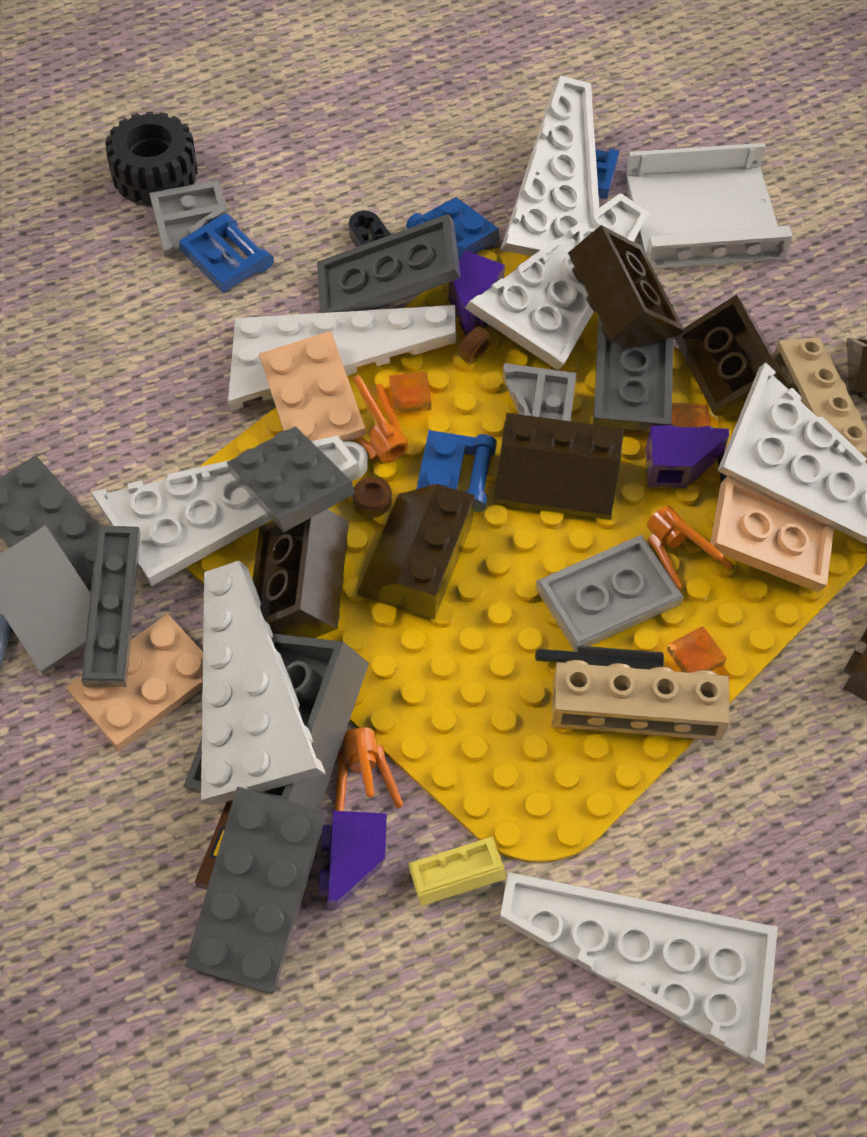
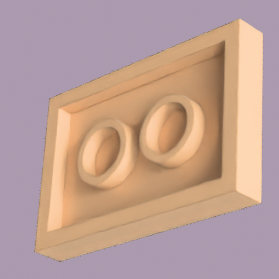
(313, 389)
(771, 535)
(161, 676)

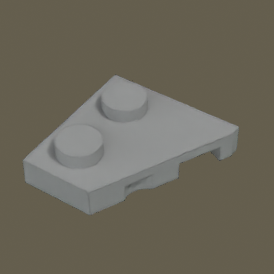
(185, 210)
(540, 391)

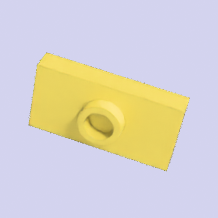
(457, 871)

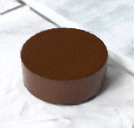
(474, 345)
(372, 497)

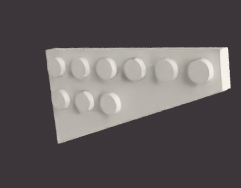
(561, 172)
(542, 299)
(359, 337)
(797, 457)
(194, 512)
(248, 702)
(678, 960)

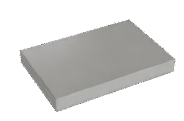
(608, 593)
(44, 599)

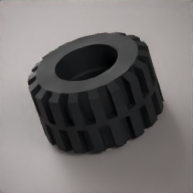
(150, 155)

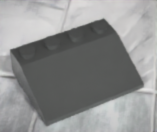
(327, 686)

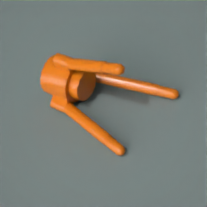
(386, 438)
(672, 530)
(362, 754)

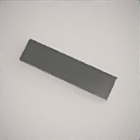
(111, 606)

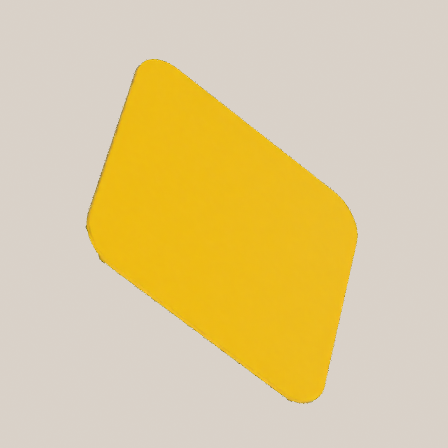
(463, 691)

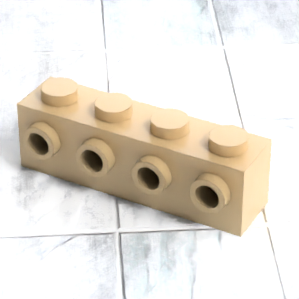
(821, 388)
(640, 700)

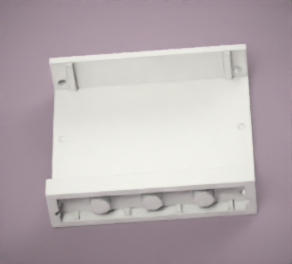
(705, 206)

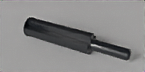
(604, 657)

